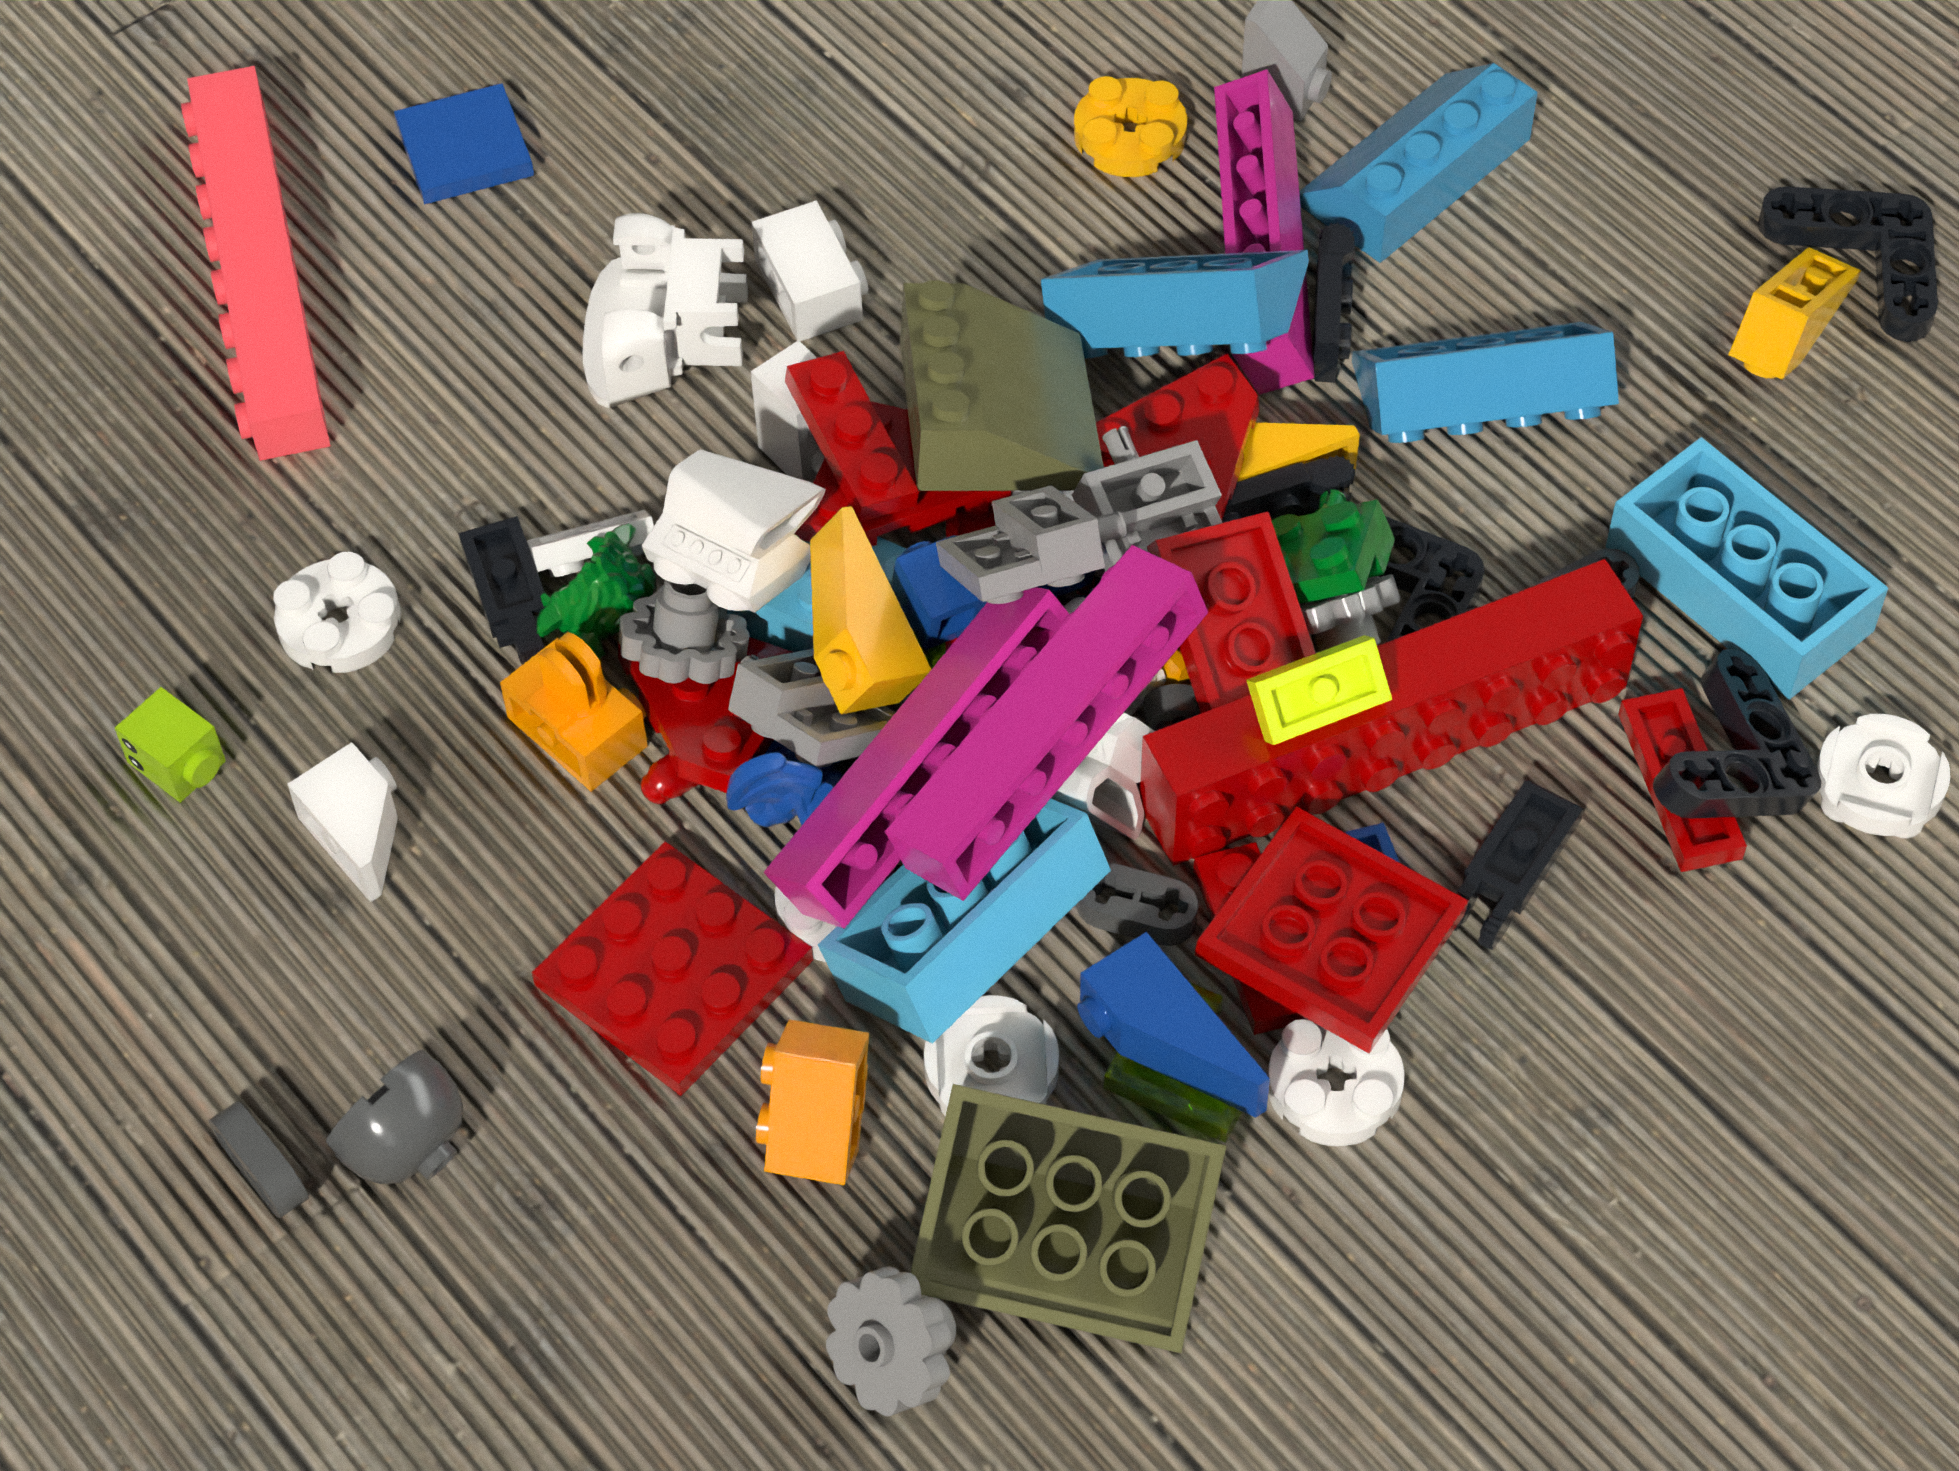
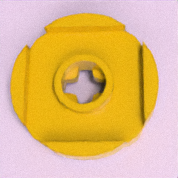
(1135, 100)

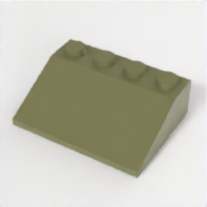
(993, 394)
(1067, 1218)

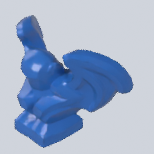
(779, 787)

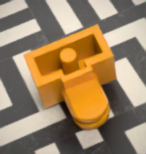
(574, 711)
(814, 1101)

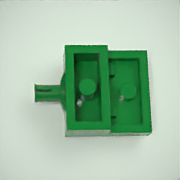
(1334, 546)

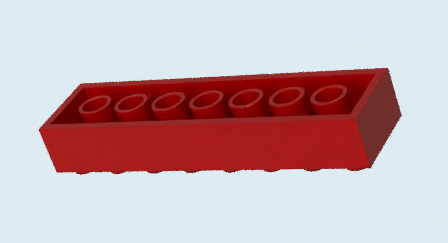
(1449, 690)

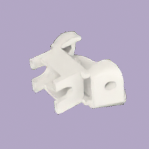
(660, 310)

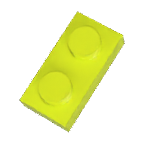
(1319, 689)

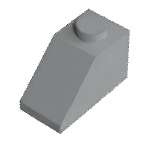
(1292, 51)

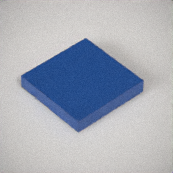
(463, 143)

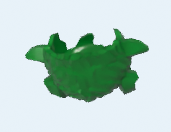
(600, 591)

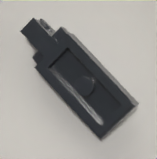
(506, 584)

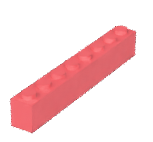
(257, 265)

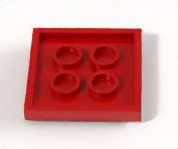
(1331, 929)
(672, 967)

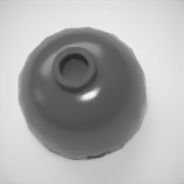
(402, 1125)

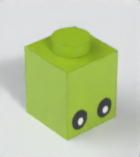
(170, 744)

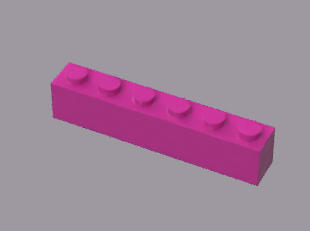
(1263, 209)
(1046, 722)
(843, 844)

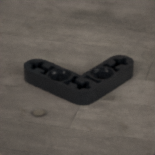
(1886, 238)
(1426, 576)
(1774, 771)

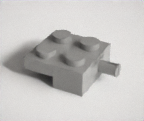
(1154, 492)
(1035, 543)
(792, 705)

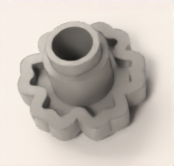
(1349, 615)
(683, 635)
(890, 1340)

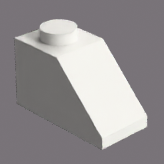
(350, 814)

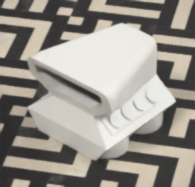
(732, 530)
(1108, 777)

